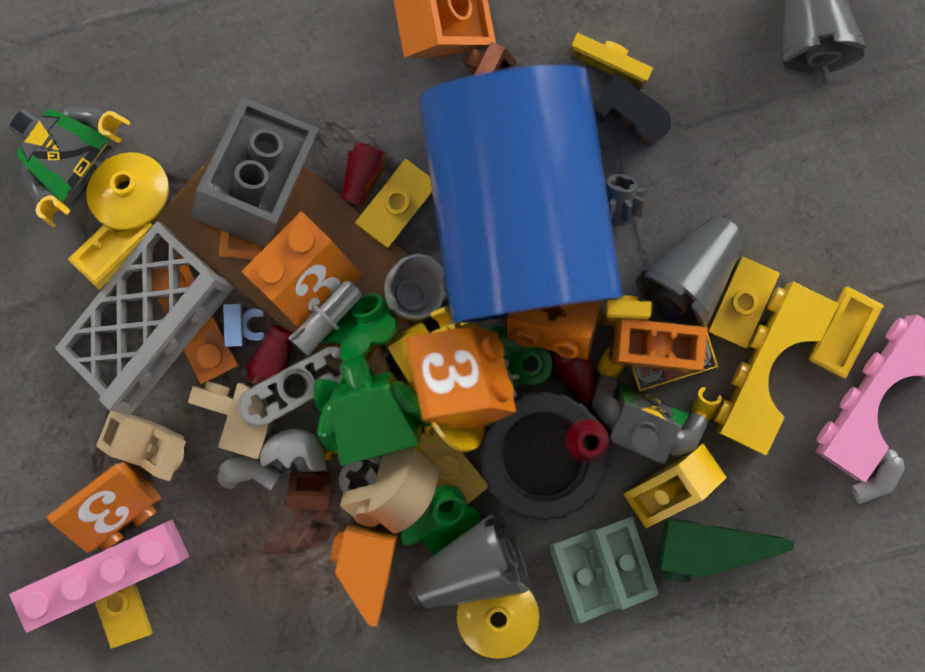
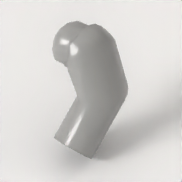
(246, 468)
(887, 477)

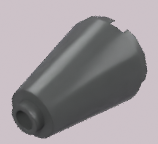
(819, 35)
(694, 272)
(471, 568)

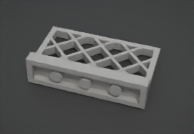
(159, 346)

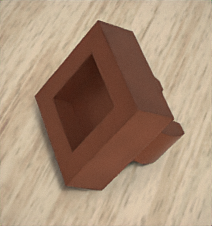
(494, 59)
(309, 492)

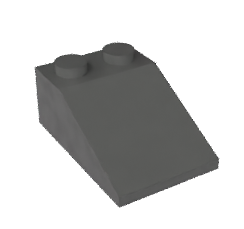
(253, 172)

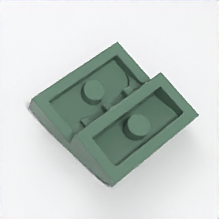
(603, 569)

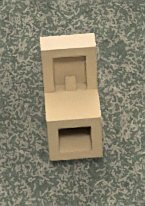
(237, 434)
(142, 443)
(399, 494)

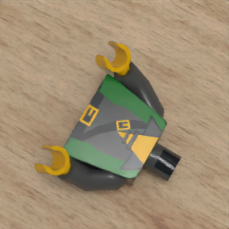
(63, 153)
(644, 421)

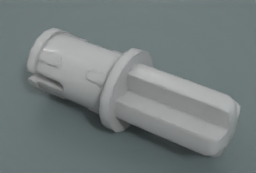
(325, 317)

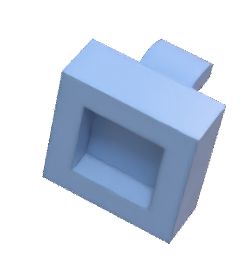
(237, 325)

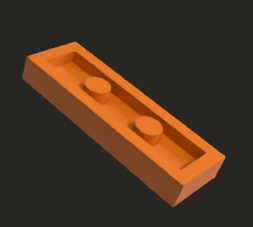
(207, 349)

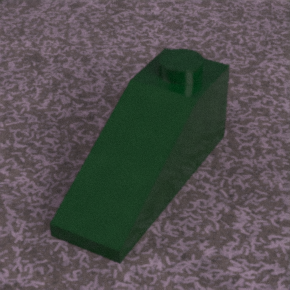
(708, 549)

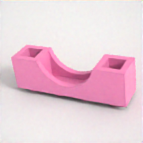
(855, 438)
(99, 576)

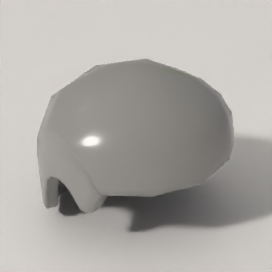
(415, 287)
(295, 446)

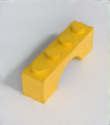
(750, 413)

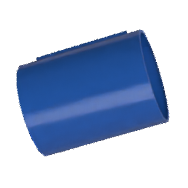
(519, 191)

